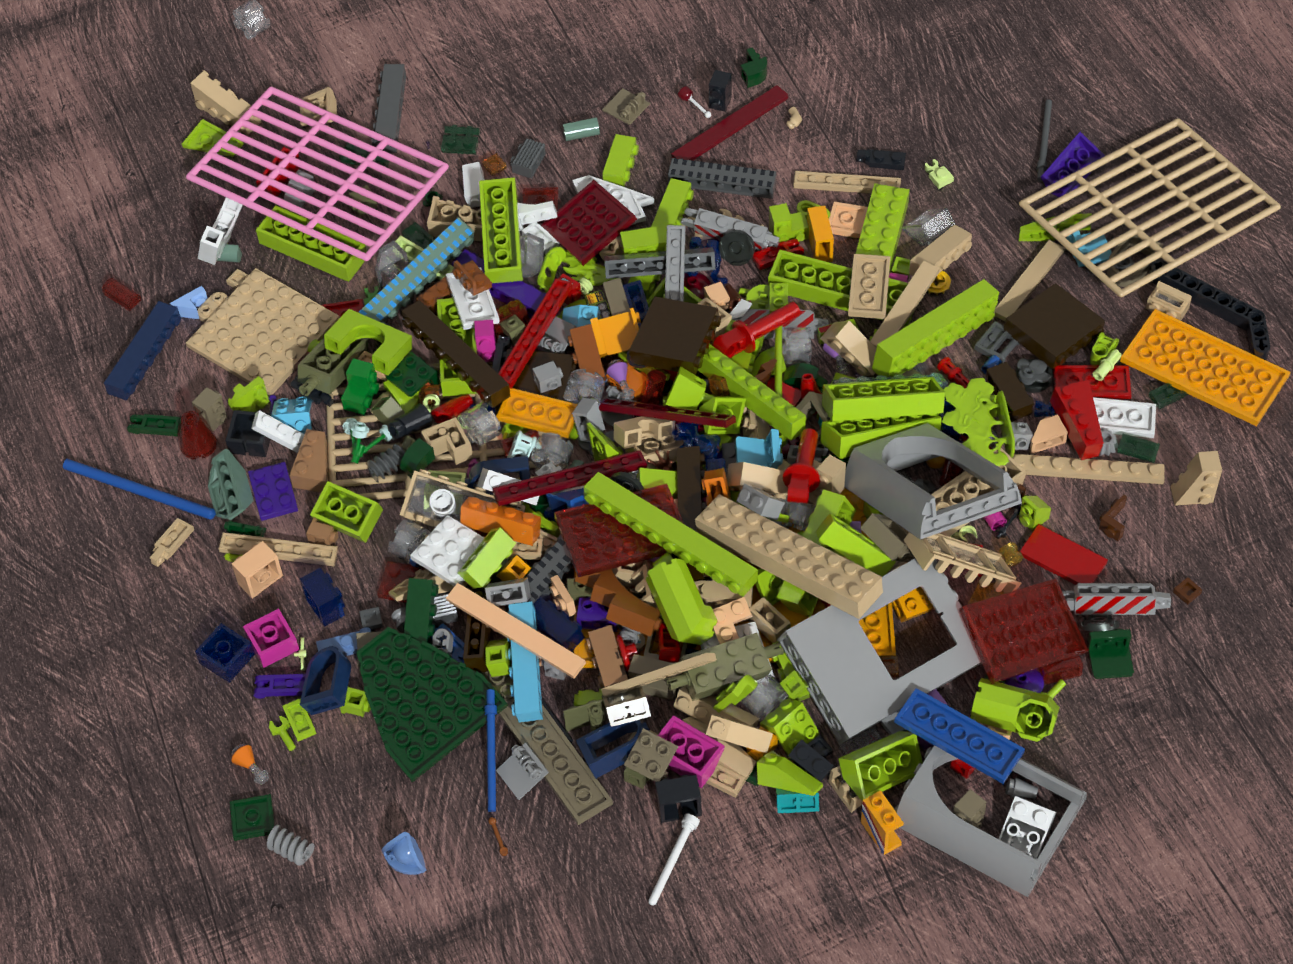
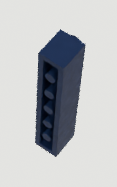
(142, 350)

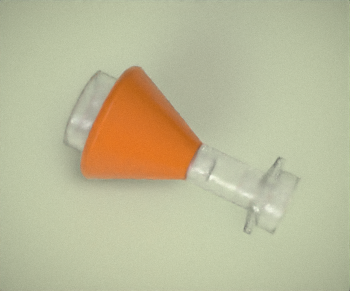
(243, 756)

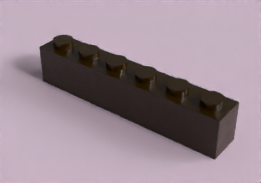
(477, 637)

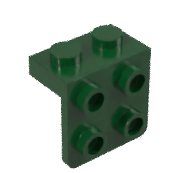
(413, 374)
(1110, 653)

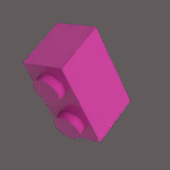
(485, 339)

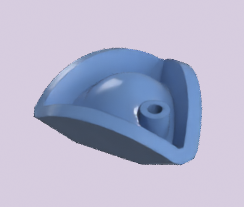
(404, 855)

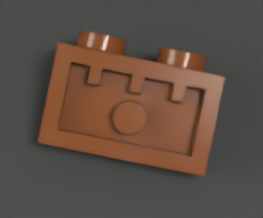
(471, 277)

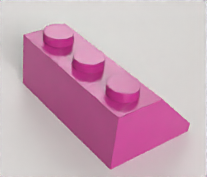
(696, 751)

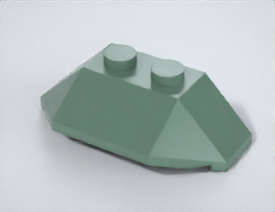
(228, 486)

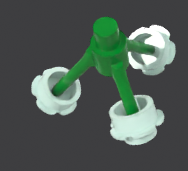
(360, 430)

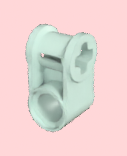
(520, 447)

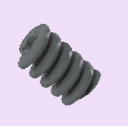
(385, 462)

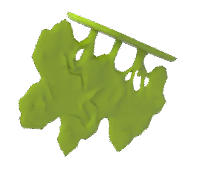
(976, 421)

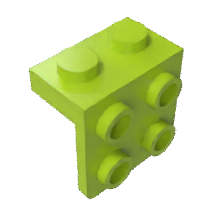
(790, 724)

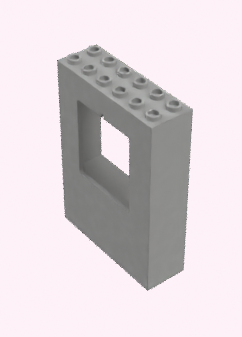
(847, 673)

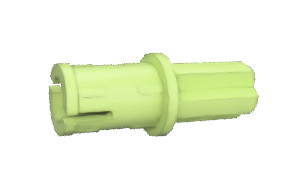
(1107, 365)

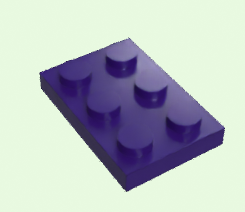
(273, 491)

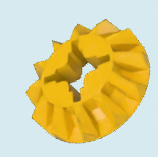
(943, 283)

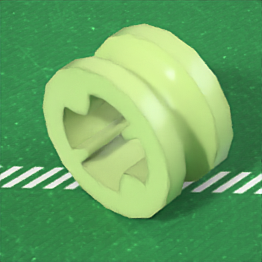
(586, 286)
(434, 397)

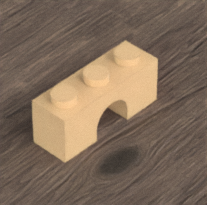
(629, 431)

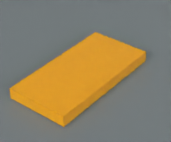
(537, 412)

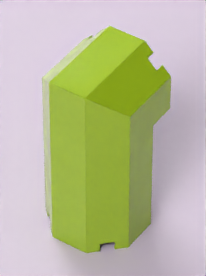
(681, 603)
(1015, 710)

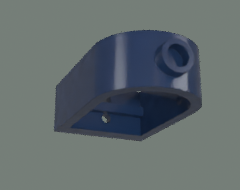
(500, 466)
(327, 700)
(603, 736)

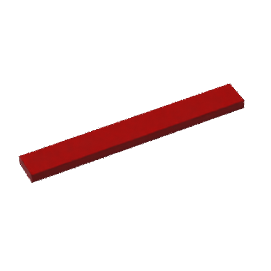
(535, 331)

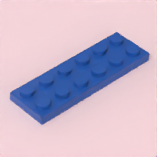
(959, 735)

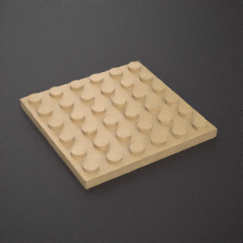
(262, 330)

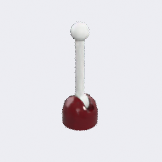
(686, 95)

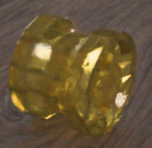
(1011, 554)

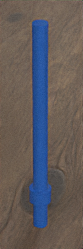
(491, 711)

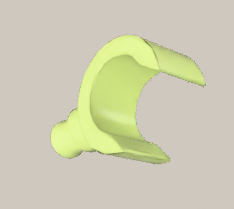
(966, 529)

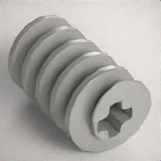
(289, 846)

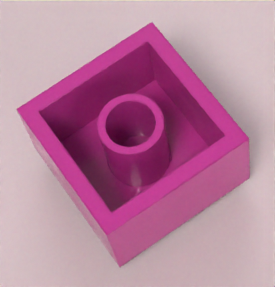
(271, 638)

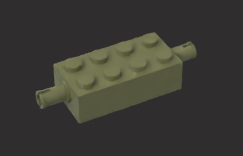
(327, 369)
(733, 662)

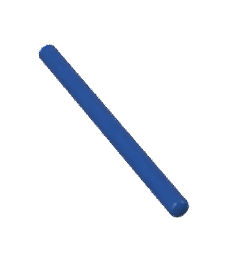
(139, 489)

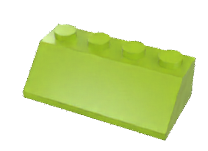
(881, 764)

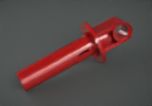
(743, 336)
(801, 476)

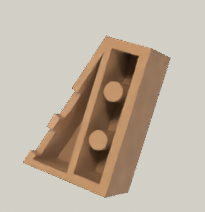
(311, 462)
(607, 656)

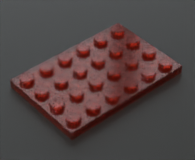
(602, 542)
(1023, 630)

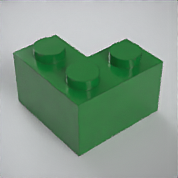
(360, 387)

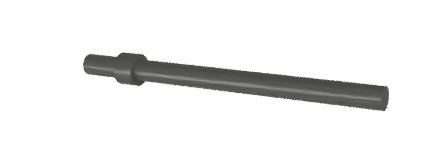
(1042, 164)

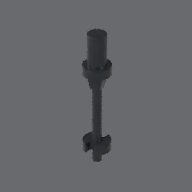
(1001, 531)

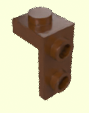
(1108, 524)

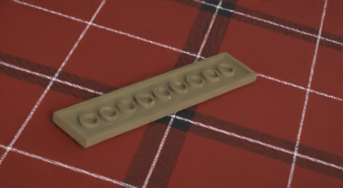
(568, 772)

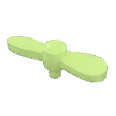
(302, 654)

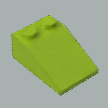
(601, 444)

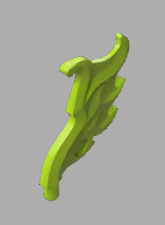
(591, 270)

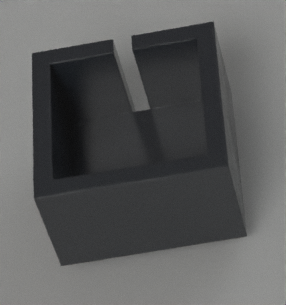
(243, 439)
(678, 790)

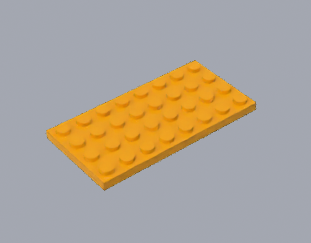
(1205, 367)

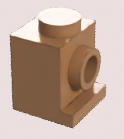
(321, 533)

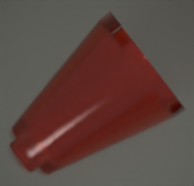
(196, 436)

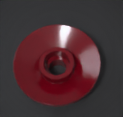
(698, 285)

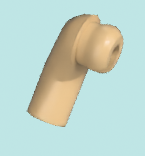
(795, 118)

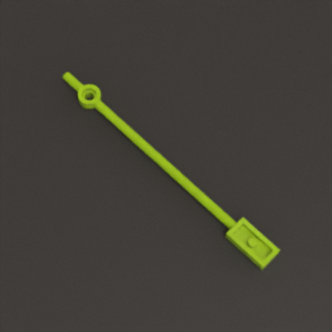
(778, 298)

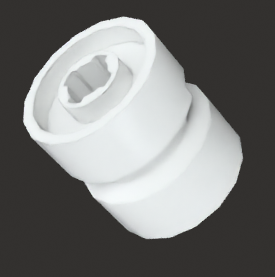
(442, 502)

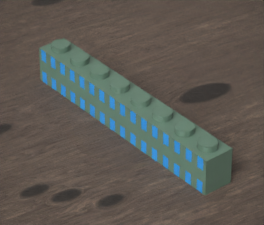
(419, 272)

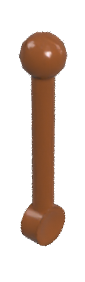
(503, 850)

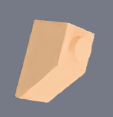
(1048, 434)

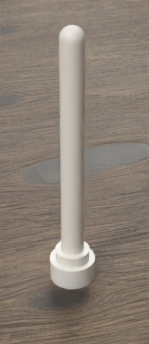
(689, 824)

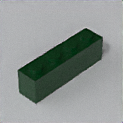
(421, 609)

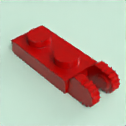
(766, 257)

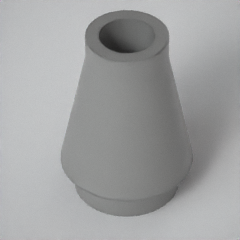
(1020, 788)

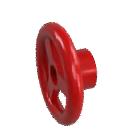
(627, 652)

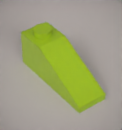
(783, 774)

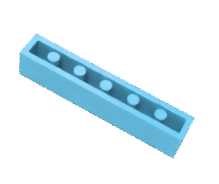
(525, 670)

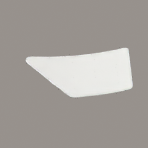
(740, 309)

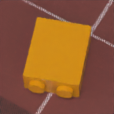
(820, 233)

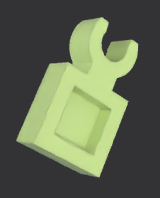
(939, 176)

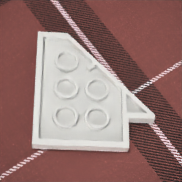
(629, 198)

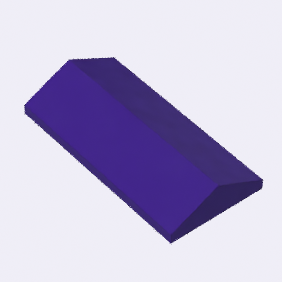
(1074, 157)

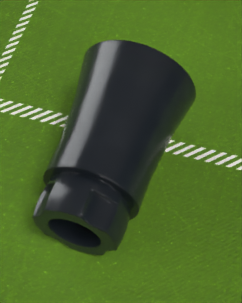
(410, 422)

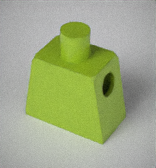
(687, 391)

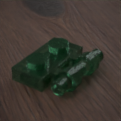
(460, 144)

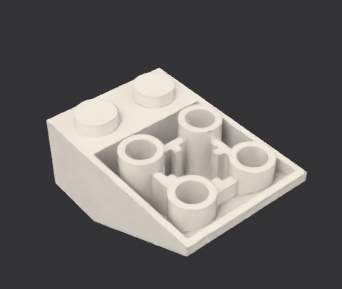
(1027, 826)

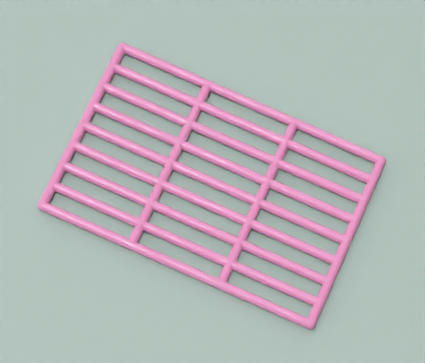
(335, 195)

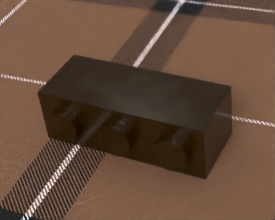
(1017, 399)

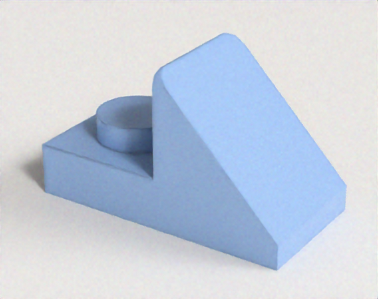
(188, 303)

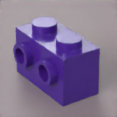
(593, 615)

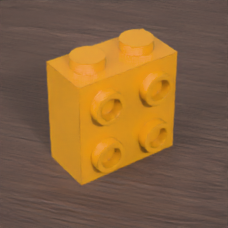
(912, 605)

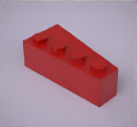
(1078, 414)

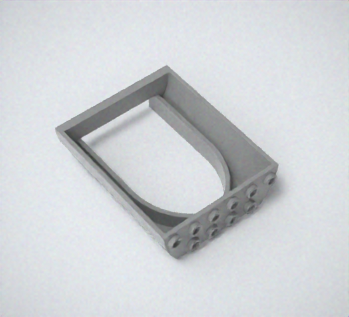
(874, 479)
(934, 823)

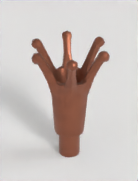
(734, 296)
(664, 464)

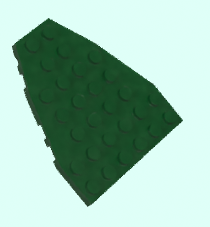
(421, 699)

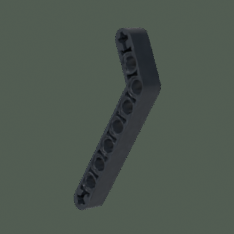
(1221, 305)

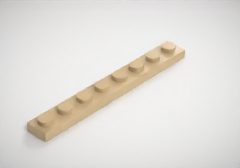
(1091, 469)

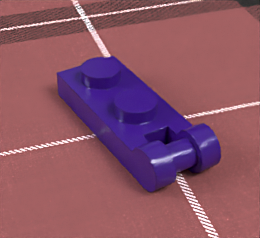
(279, 685)

